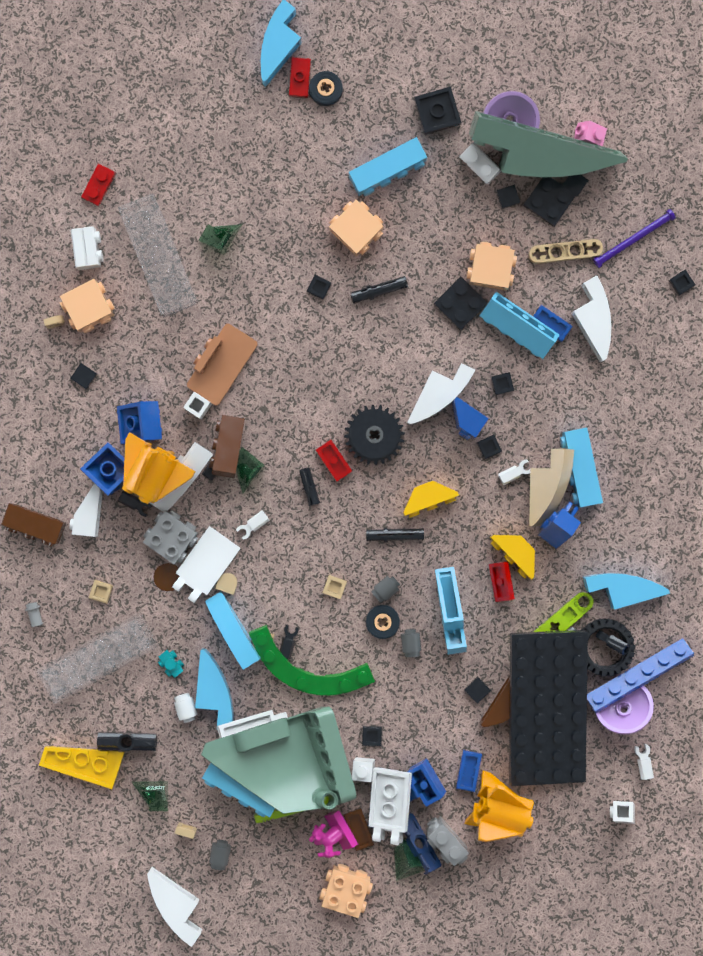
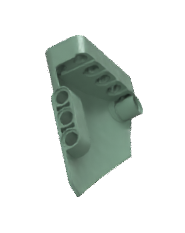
(288, 761)

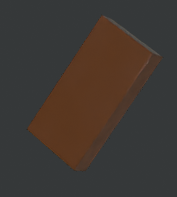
(359, 828)

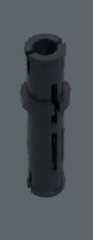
(371, 292)
(371, 535)

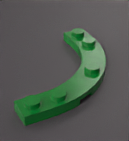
(303, 680)

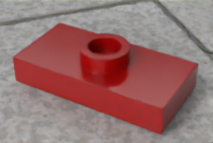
(299, 77)

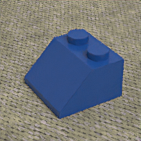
(467, 419)
(141, 420)
(106, 469)

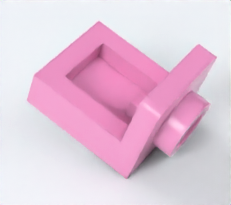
(590, 132)

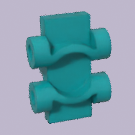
(168, 660)

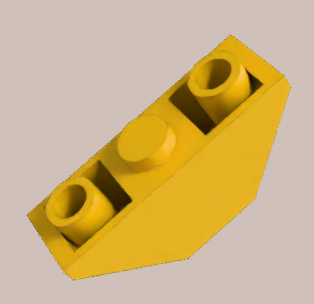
(428, 497)
(517, 552)

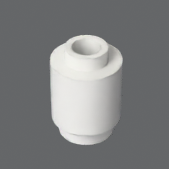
(185, 707)

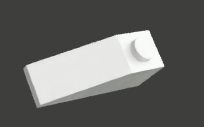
(87, 516)

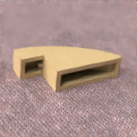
(549, 485)

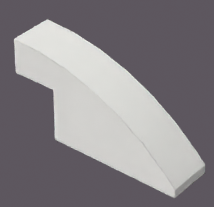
(595, 318)
(439, 393)
(195, 459)
(174, 905)

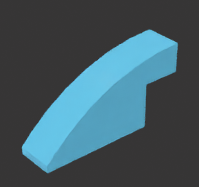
(278, 42)
(624, 588)
(451, 610)
(232, 630)
(213, 689)

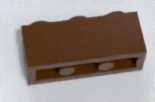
(227, 446)
(33, 524)

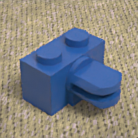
(560, 526)
(425, 783)

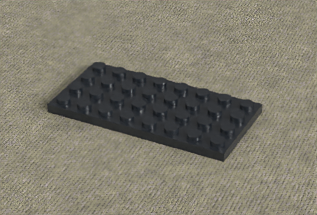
(548, 707)

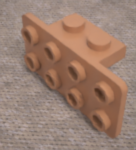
(221, 363)

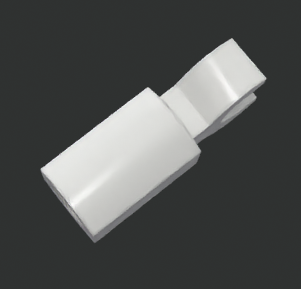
(513, 473)
(254, 523)
(644, 763)

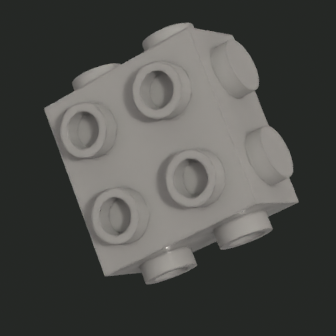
(171, 536)
(447, 841)

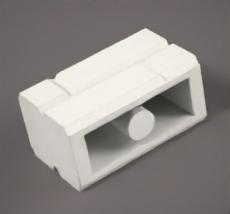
(480, 163)
(86, 248)

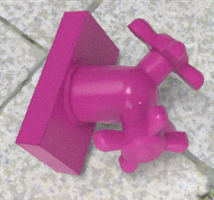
(338, 832)

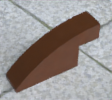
(499, 709)

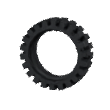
(626, 636)

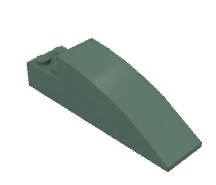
(538, 151)

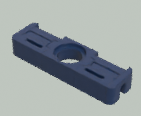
(426, 854)

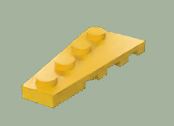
(86, 764)

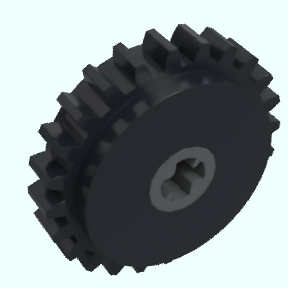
(374, 449)

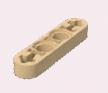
(565, 251)

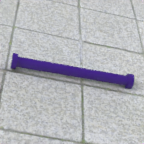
(634, 238)

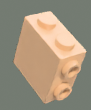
(356, 227)
(491, 266)
(87, 306)
(346, 890)

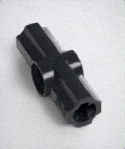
(114, 741)

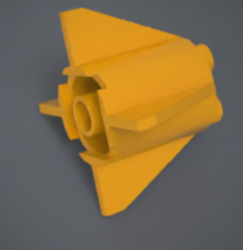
(152, 471)
(499, 811)

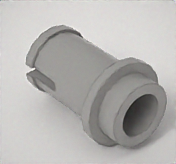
(34, 614)

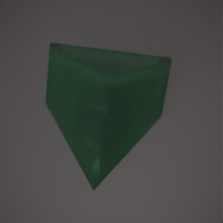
(219, 237)
(247, 469)
(154, 793)
(405, 862)

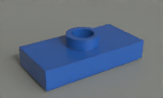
(553, 322)
(468, 770)

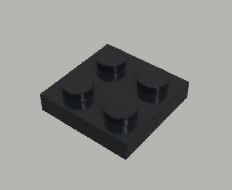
(437, 110)
(549, 200)
(460, 303)

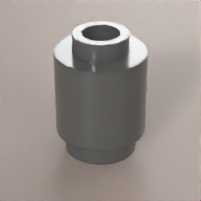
(385, 589)
(411, 643)
(219, 854)

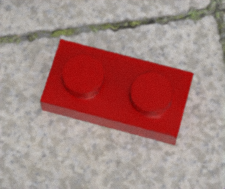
(98, 185)
(333, 460)
(501, 581)

